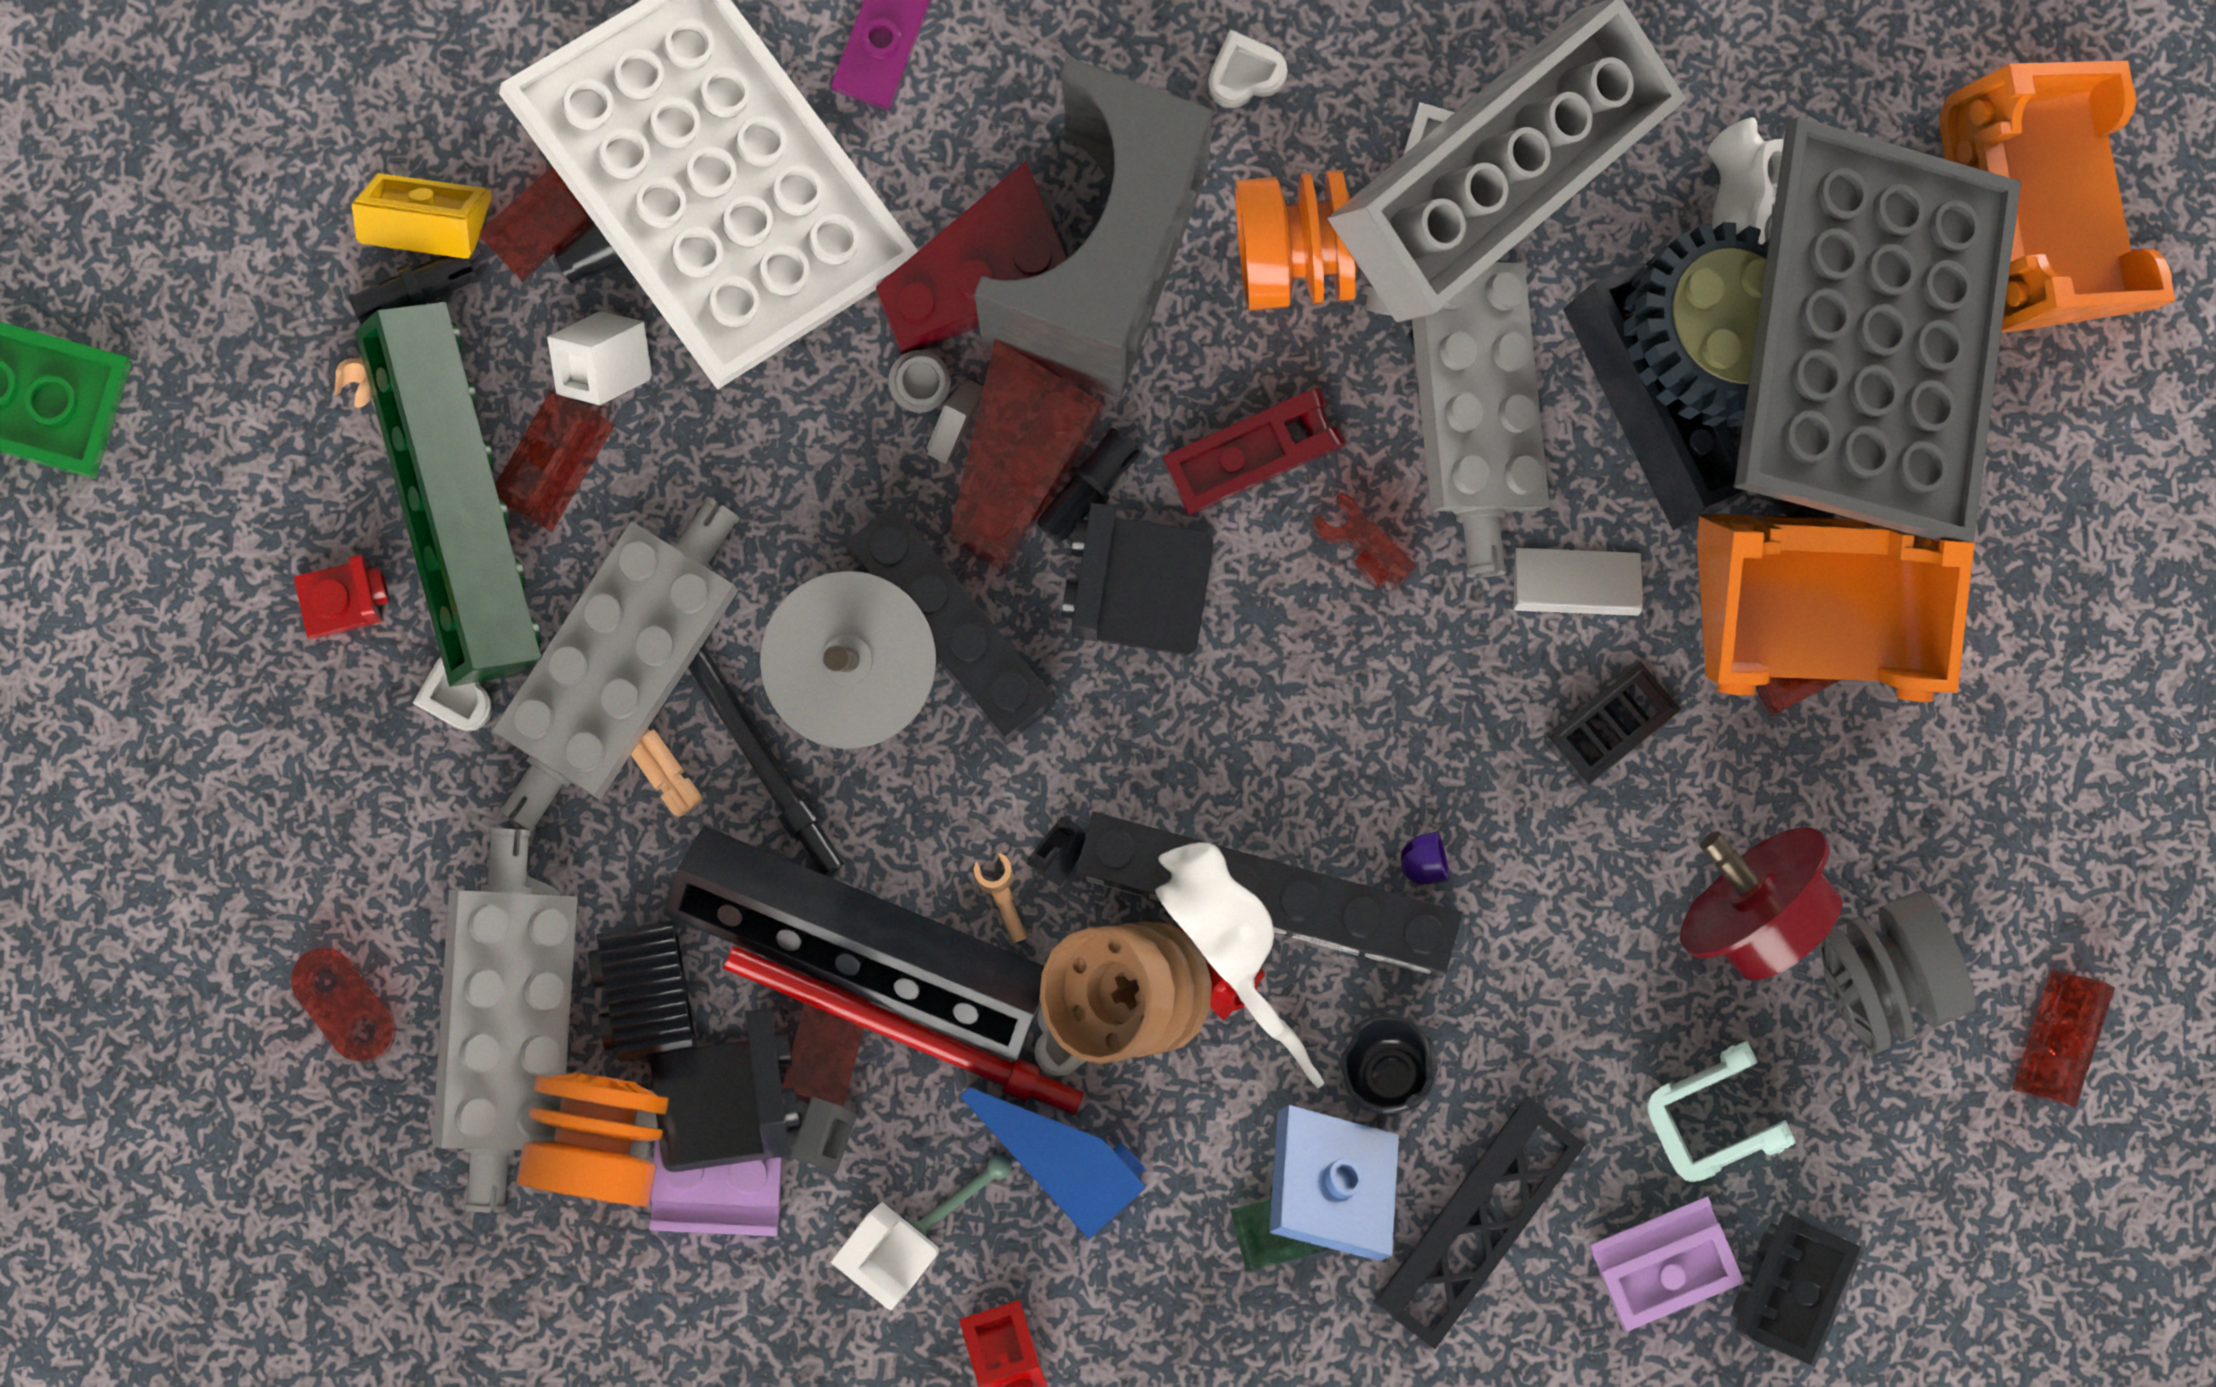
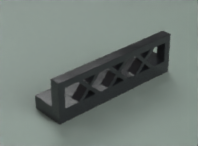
(1459, 1210)

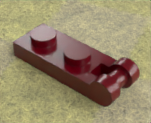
(1251, 452)

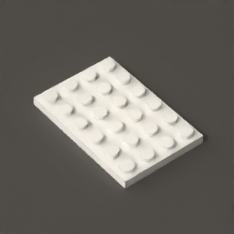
(709, 178)

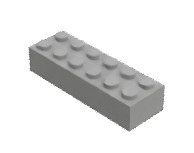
(1507, 160)

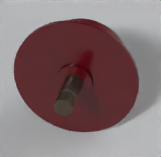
(1765, 905)

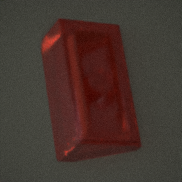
(552, 460)

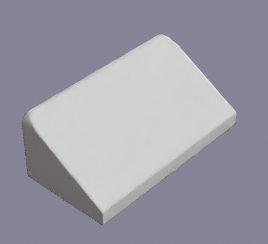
(1578, 581)

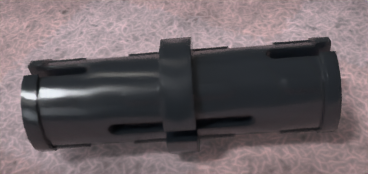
(414, 286)

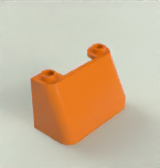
(2070, 228)
(1830, 603)

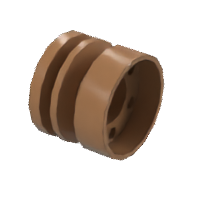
(1125, 991)

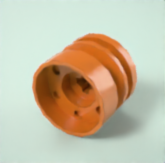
(1291, 241)
(592, 1140)

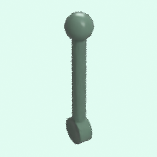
(998, 1167)

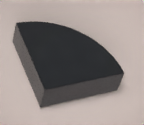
(1058, 851)

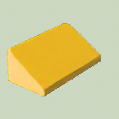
(420, 215)

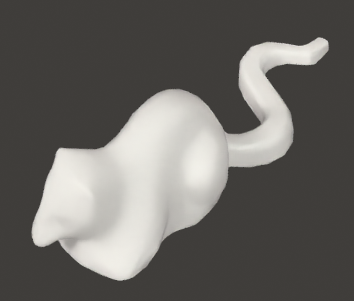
(1747, 177)
(1229, 930)

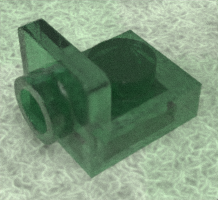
(1264, 1248)

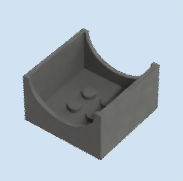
(1098, 304)

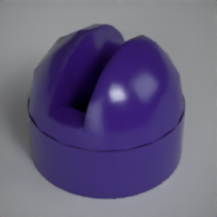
(1425, 859)

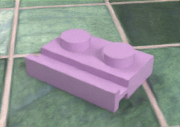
(718, 1198)
(1666, 1264)

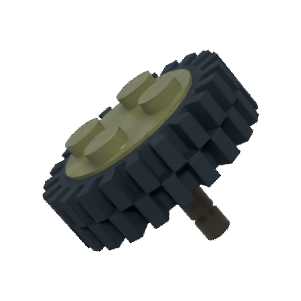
(1700, 320)

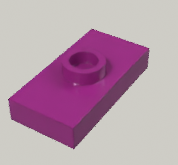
(879, 50)

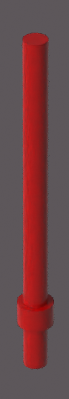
(1017, 1078)

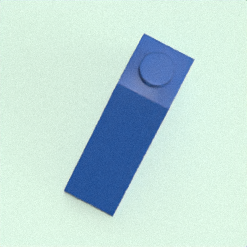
(1070, 1165)

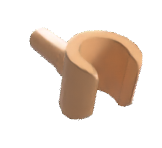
(353, 371)
(1003, 898)

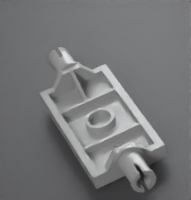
(1482, 411)
(615, 661)
(501, 1017)

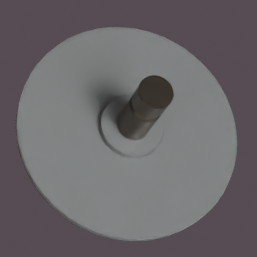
(848, 660)

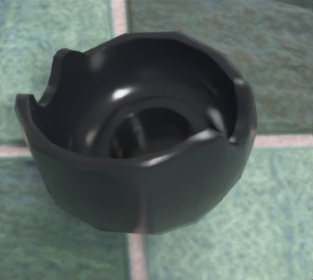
(1403, 1083)

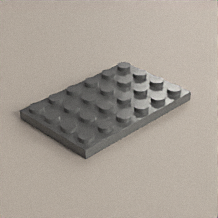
(1878, 333)

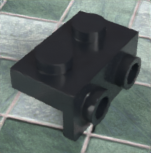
(1796, 1289)

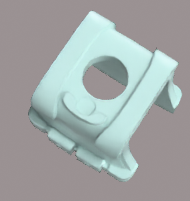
(1771, 1140)

